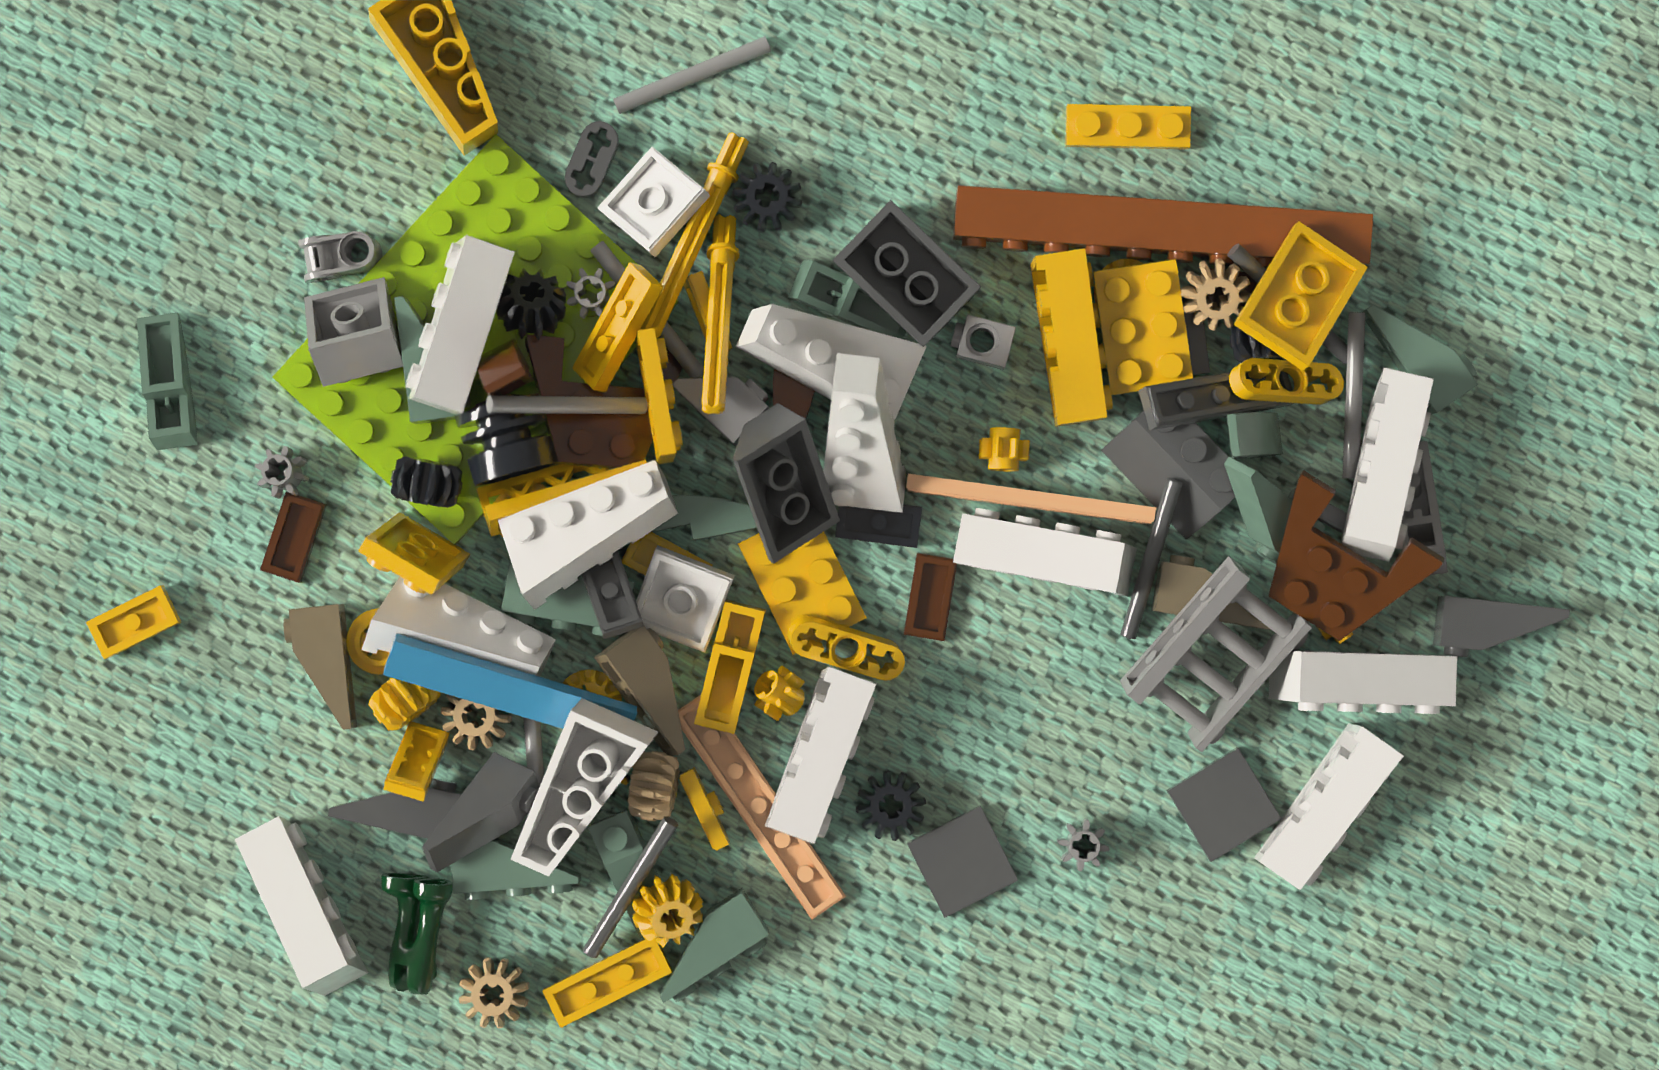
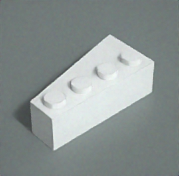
(459, 324)
(809, 344)
(861, 444)
(1386, 465)
(584, 528)
(1045, 553)
(459, 624)
(1365, 679)
(820, 754)
(582, 774)
(1328, 805)
(300, 907)

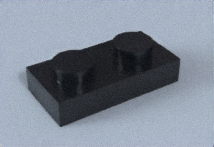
(880, 525)

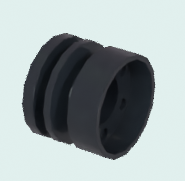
(506, 444)

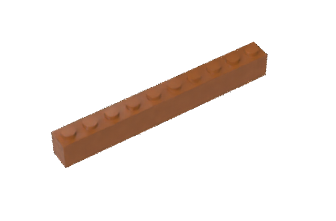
(1143, 225)

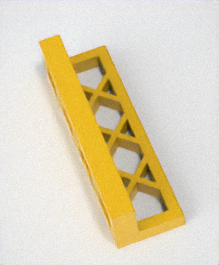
(525, 499)

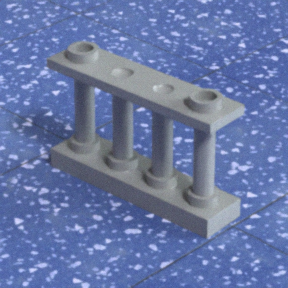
(1202, 617)

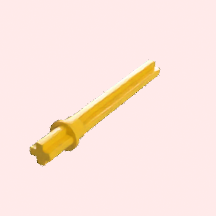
(717, 184)
(722, 265)

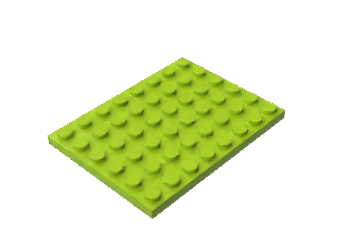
(499, 203)

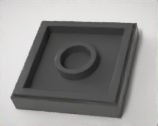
(1223, 804)
(962, 861)

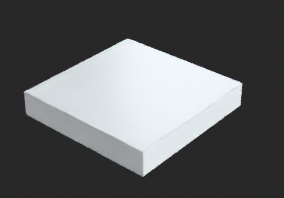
(653, 201)
(682, 598)

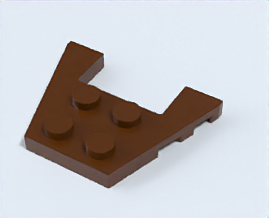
(590, 438)
(1328, 580)

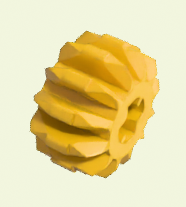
(401, 702)
(667, 910)

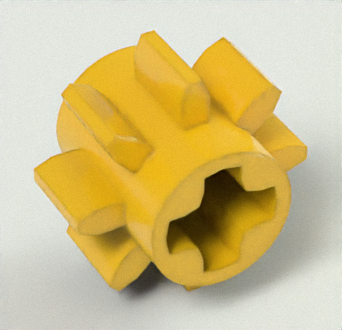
(1004, 449)
(779, 693)

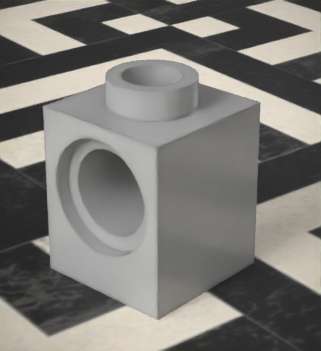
(1000, 333)

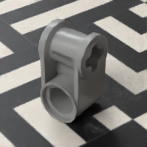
(330, 255)

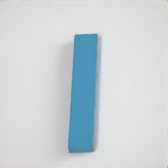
(490, 683)

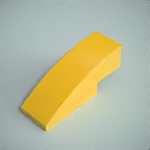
(730, 666)

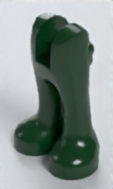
(413, 953)

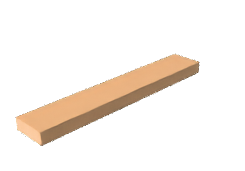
(1030, 499)
(753, 800)

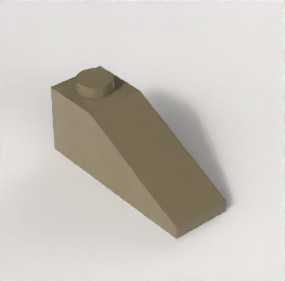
(1180, 581)
(321, 647)
(644, 680)

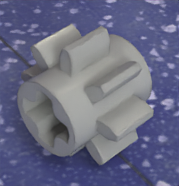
(580, 290)
(293, 473)
(1076, 835)

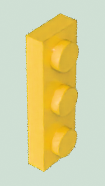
(1128, 126)
(617, 327)
(606, 981)

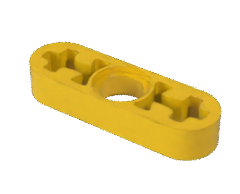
(1271, 388)
(821, 628)

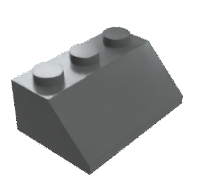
(907, 273)
(1176, 453)
(783, 481)

